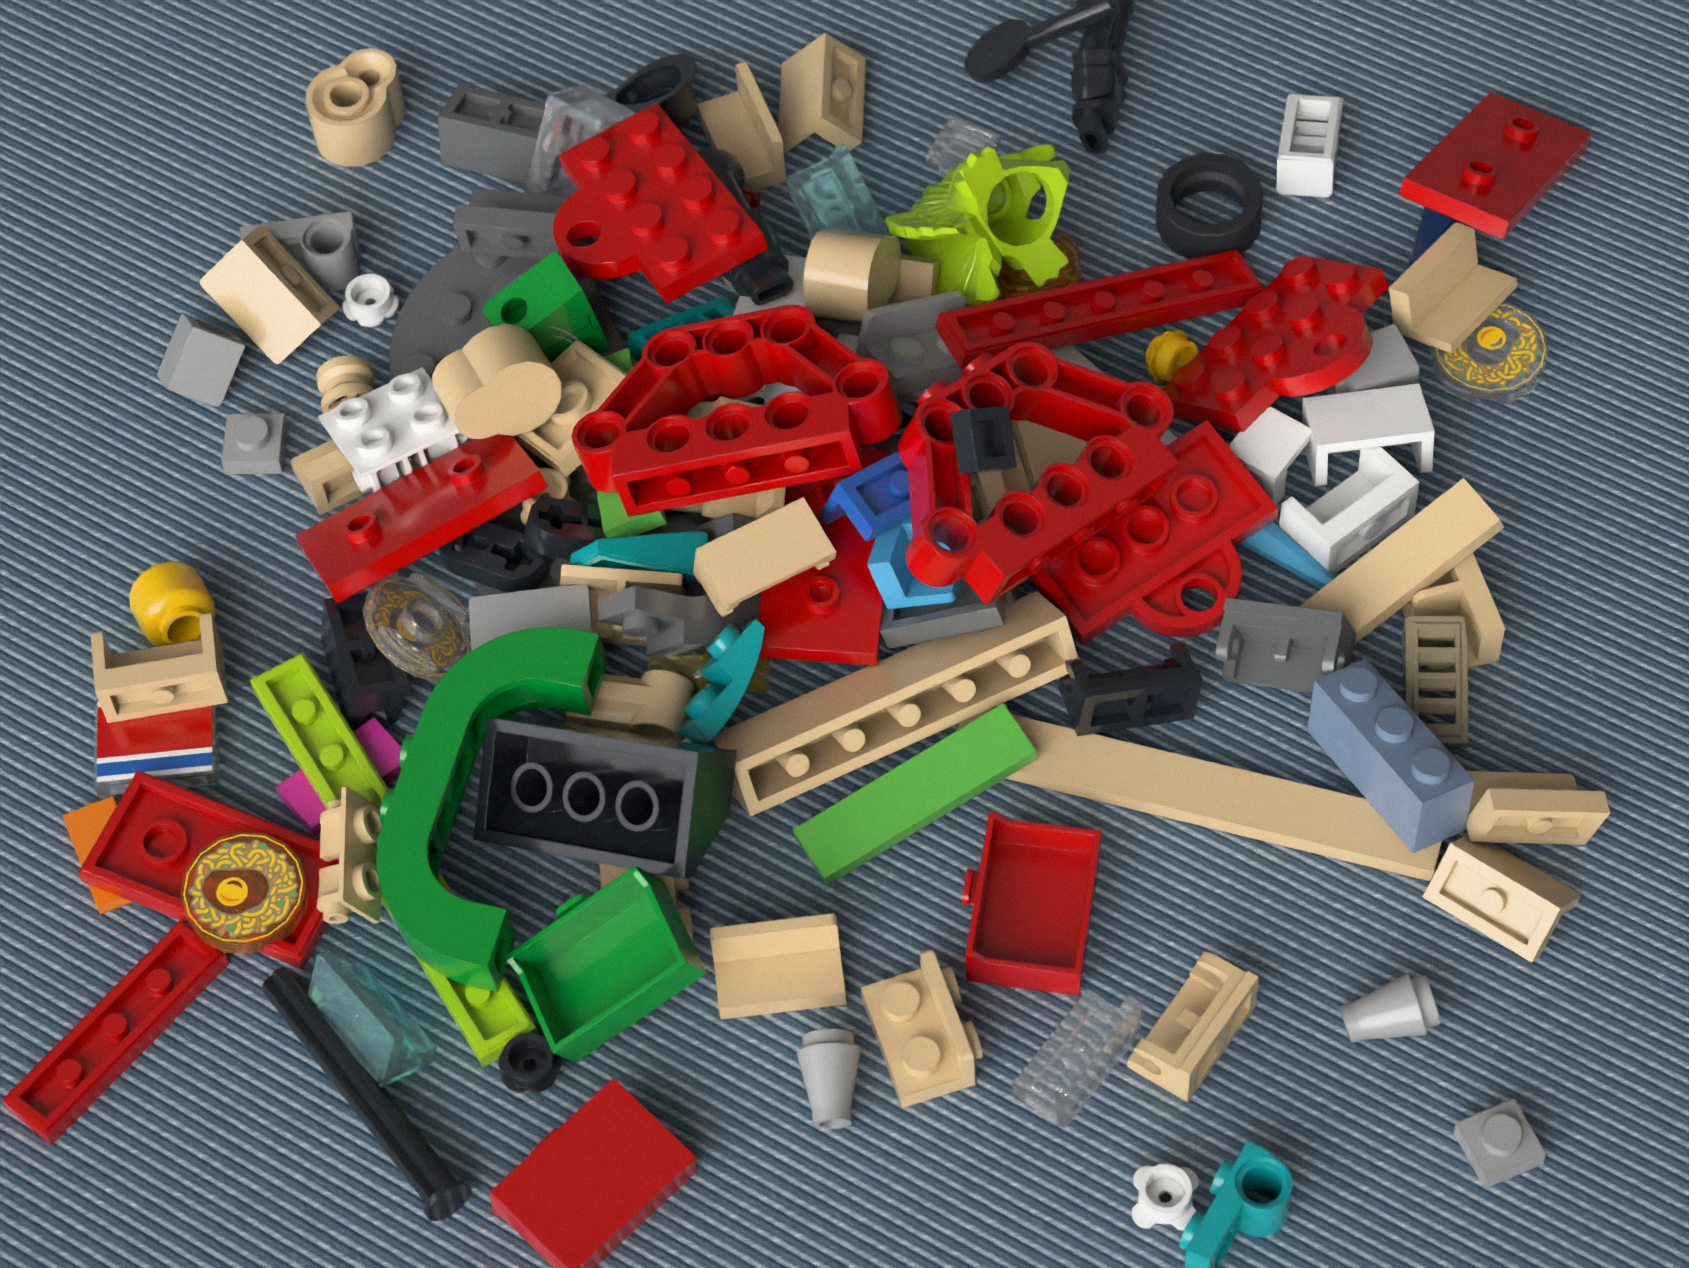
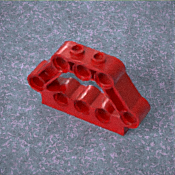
(1055, 397)
(666, 460)

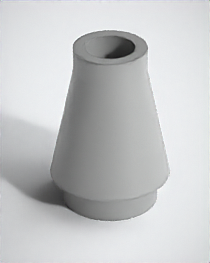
(1394, 1010)
(829, 1074)

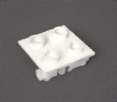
(390, 427)

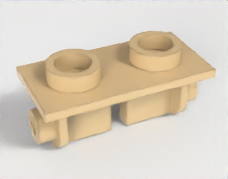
(349, 834)

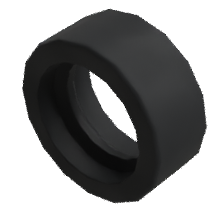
(1211, 174)

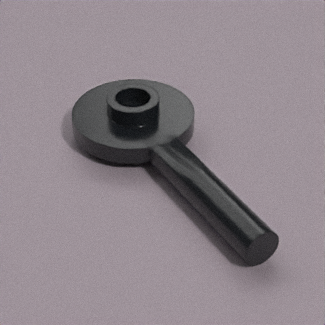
(1010, 42)

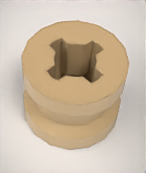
(343, 379)

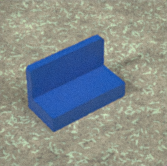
(872, 498)

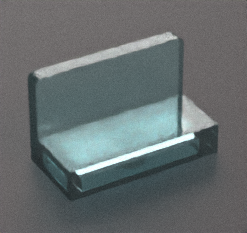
(834, 196)
(369, 1020)

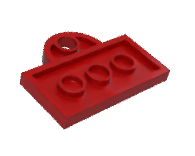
(651, 209)
(1285, 342)
(1165, 547)

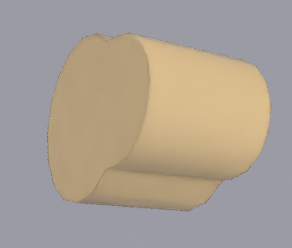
(356, 108)
(850, 273)
(498, 384)

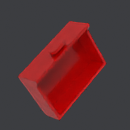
(1031, 905)
(593, 1180)

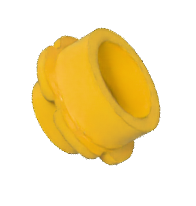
(1169, 353)

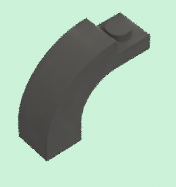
(675, 621)

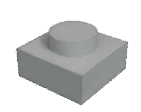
(254, 443)
(1499, 1143)

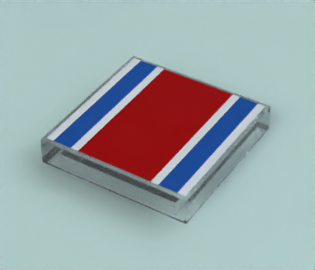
(170, 746)

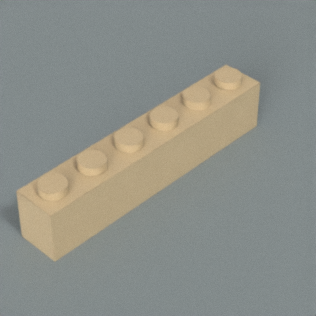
(895, 703)

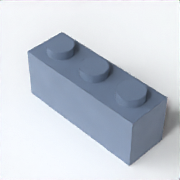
(1390, 755)

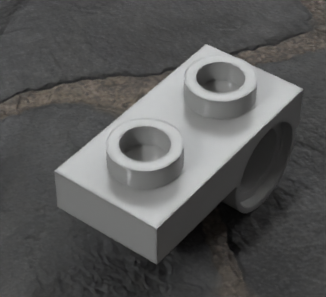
(321, 244)

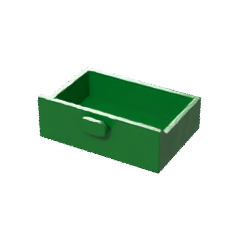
(606, 962)

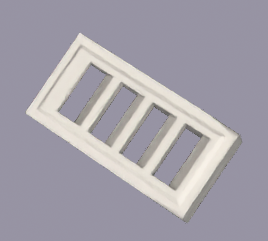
(1309, 148)

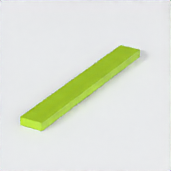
(335, 759)

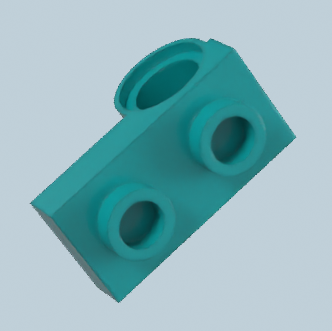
(1211, 1235)

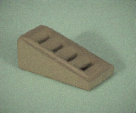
(1438, 643)

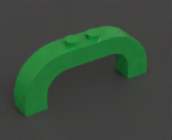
(496, 679)

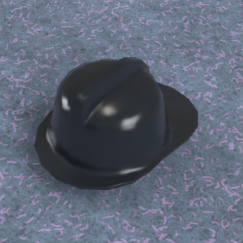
(662, 82)

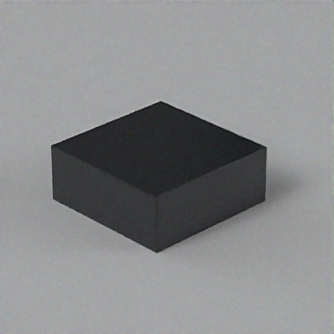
(983, 440)

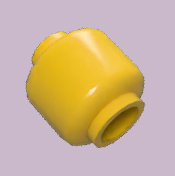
(169, 603)

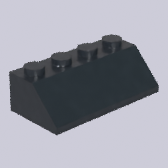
(602, 794)

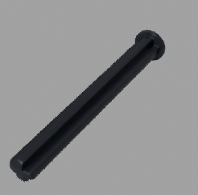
(370, 1102)

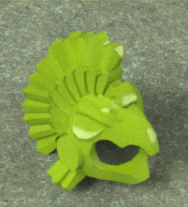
(983, 217)

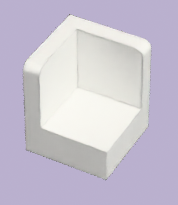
(1270, 448)

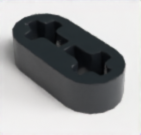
(574, 523)
(489, 559)

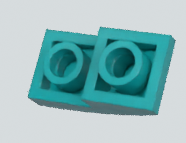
(730, 671)

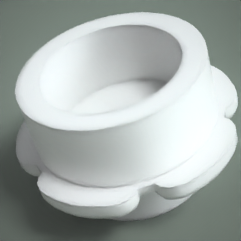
(365, 291)

